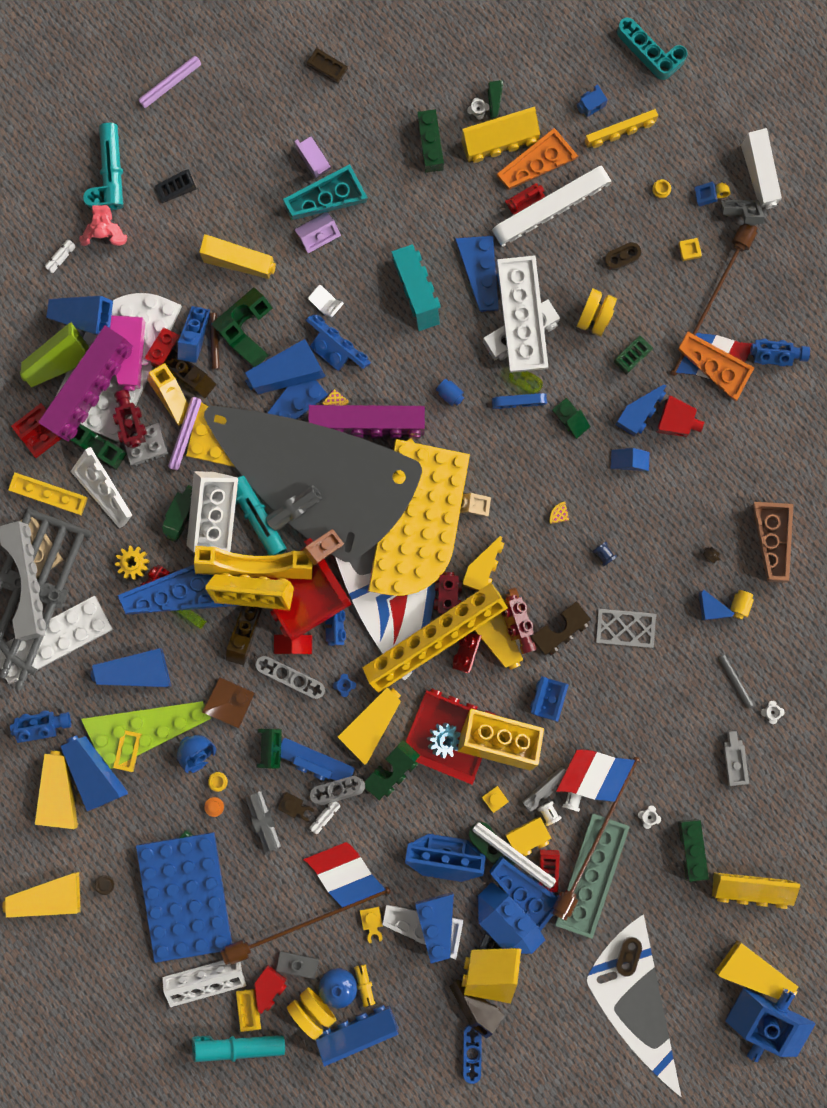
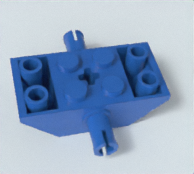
(769, 1024)

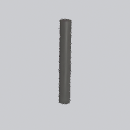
(736, 682)

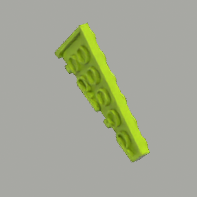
(154, 724)

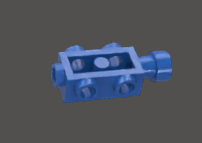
(779, 356)
(37, 727)

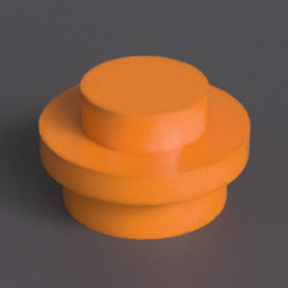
(214, 807)

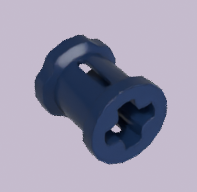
(604, 554)

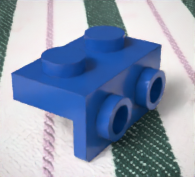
(549, 698)

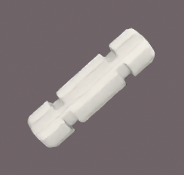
(60, 256)
(324, 817)

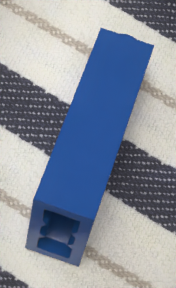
(85, 313)
(285, 369)
(141, 669)
(91, 773)

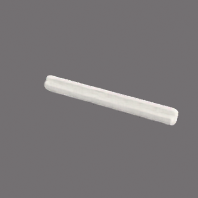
(513, 855)

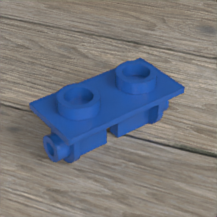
(336, 634)

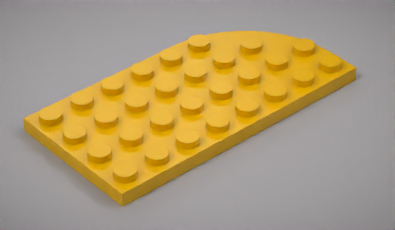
(425, 534)

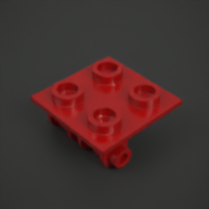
(466, 654)

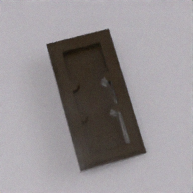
(327, 65)

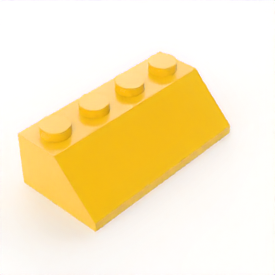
(500, 135)
(250, 591)
(501, 740)
(754, 889)

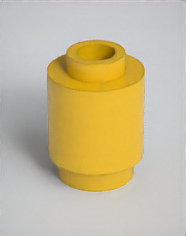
(742, 604)

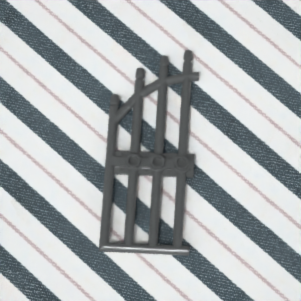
(52, 595)

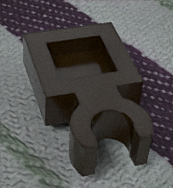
(292, 805)

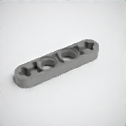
(291, 675)

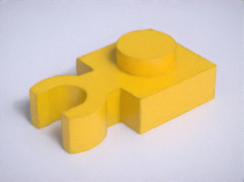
(372, 920)

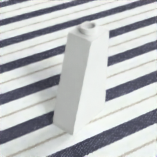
(761, 168)

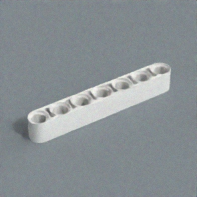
(550, 205)

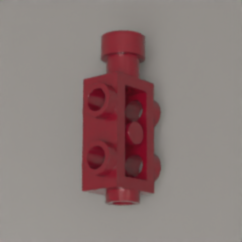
(127, 426)
(445, 593)
(515, 622)

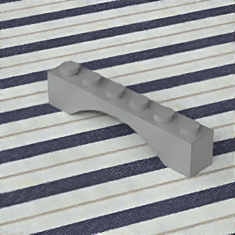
(28, 620)

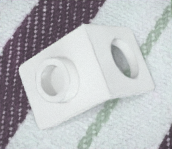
(324, 301)

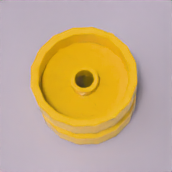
(596, 312)
(311, 1013)

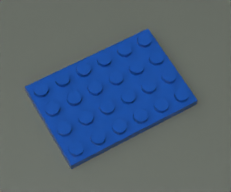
(184, 897)

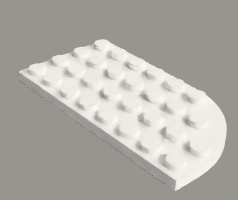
(157, 313)

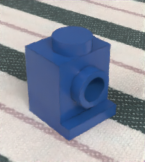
(592, 101)

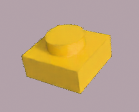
(690, 249)
(495, 799)

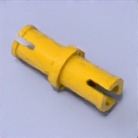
(364, 985)

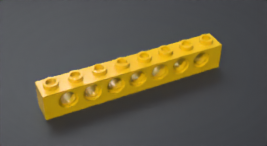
(434, 637)

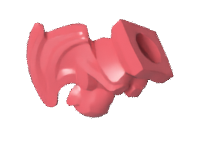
(102, 227)

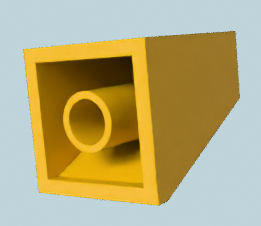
(492, 974)

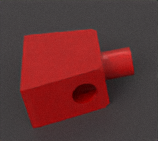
(678, 418)

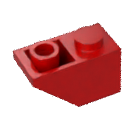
(267, 986)

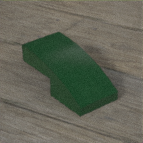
(249, 350)

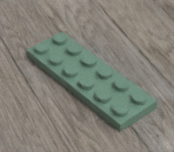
(597, 876)

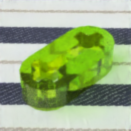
(523, 384)
(193, 617)

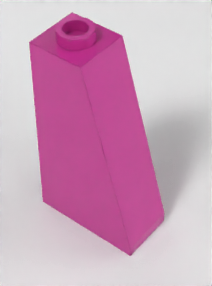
(131, 368)

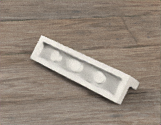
(202, 978)

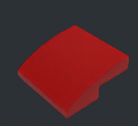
(33, 434)

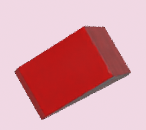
(285, 645)

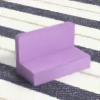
(312, 156)
(317, 232)

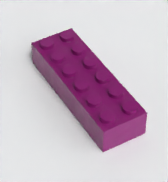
(86, 384)
(370, 419)

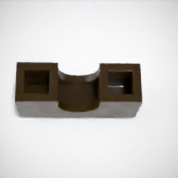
(575, 620)

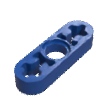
(516, 400)
(466, 1068)

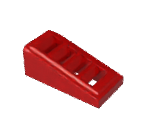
(550, 854)

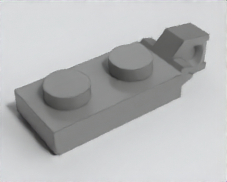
(735, 760)
(544, 790)

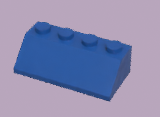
(357, 1035)

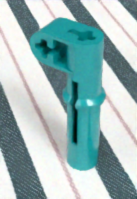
(110, 171)
(273, 544)
(207, 1049)

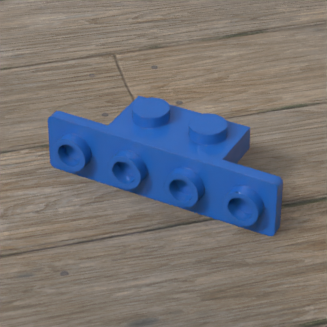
(333, 346)
(314, 761)

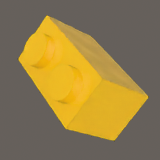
(529, 836)

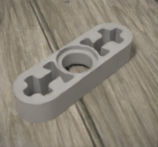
(345, 792)

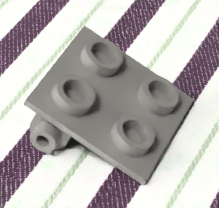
(151, 448)

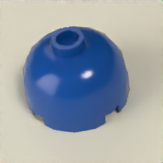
(193, 752)
(337, 988)

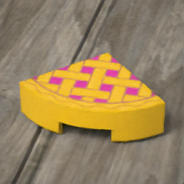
(335, 398)
(559, 514)

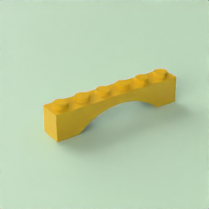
(218, 561)

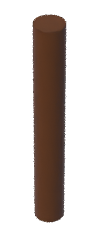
(214, 343)

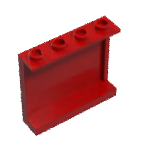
(312, 601)
(440, 710)

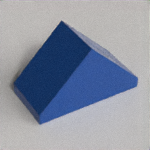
(630, 459)
(712, 608)

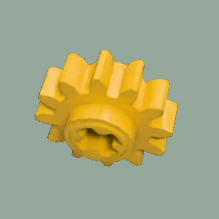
(125, 566)

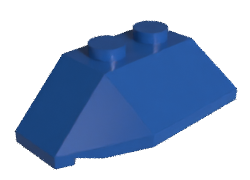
(445, 858)
(507, 921)

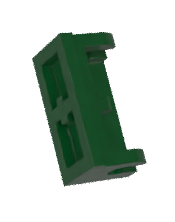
(270, 748)

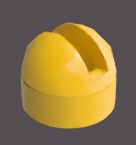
(722, 187)

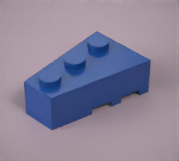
(436, 924)

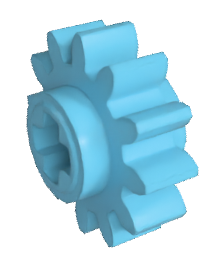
(439, 737)

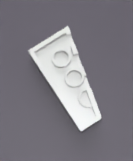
(99, 485)
(407, 923)

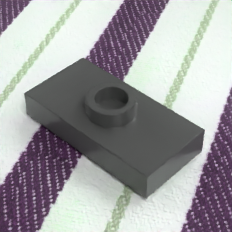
(297, 965)

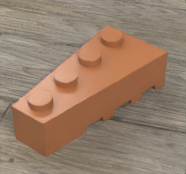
(775, 536)

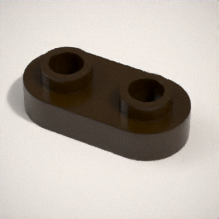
(622, 256)
(629, 956)

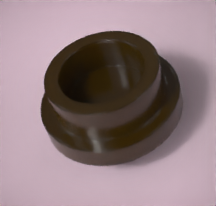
(712, 554)
(104, 884)

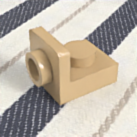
(475, 504)

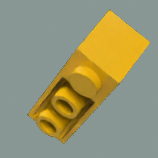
(169, 392)
(480, 569)

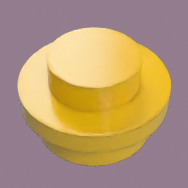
(661, 188)
(217, 781)

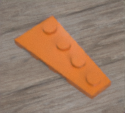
(539, 159)
(722, 368)

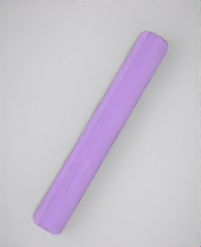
(169, 81)
(184, 433)

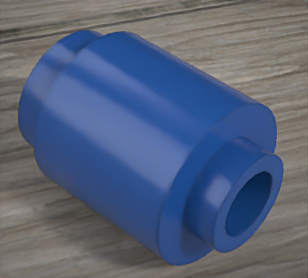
(450, 392)

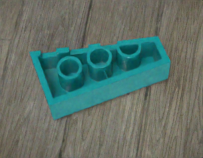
(328, 194)
(417, 287)

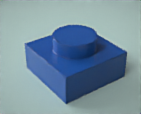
(706, 194)

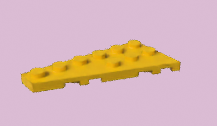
(203, 442)

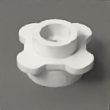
(473, 108)
(778, 712)
(654, 817)

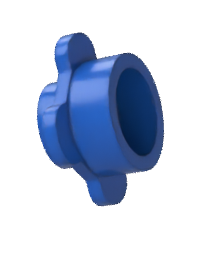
(344, 680)

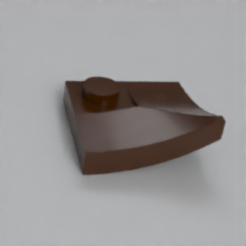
(228, 702)

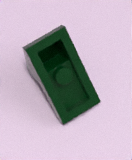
(571, 418)

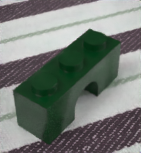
(430, 141)
(251, 305)
(103, 449)
(401, 760)
(694, 850)

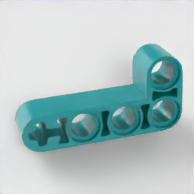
(649, 46)

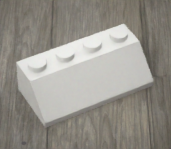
(212, 510)

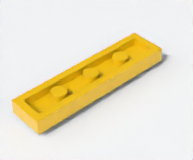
(628, 126)
(48, 494)

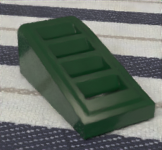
(494, 96)
(623, 365)

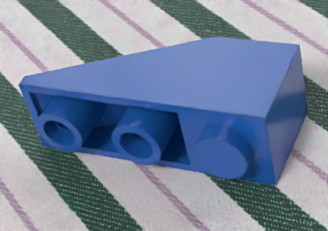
(193, 334)
(636, 413)

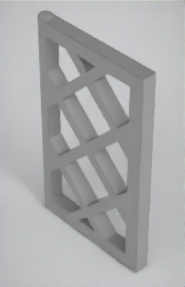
(635, 642)

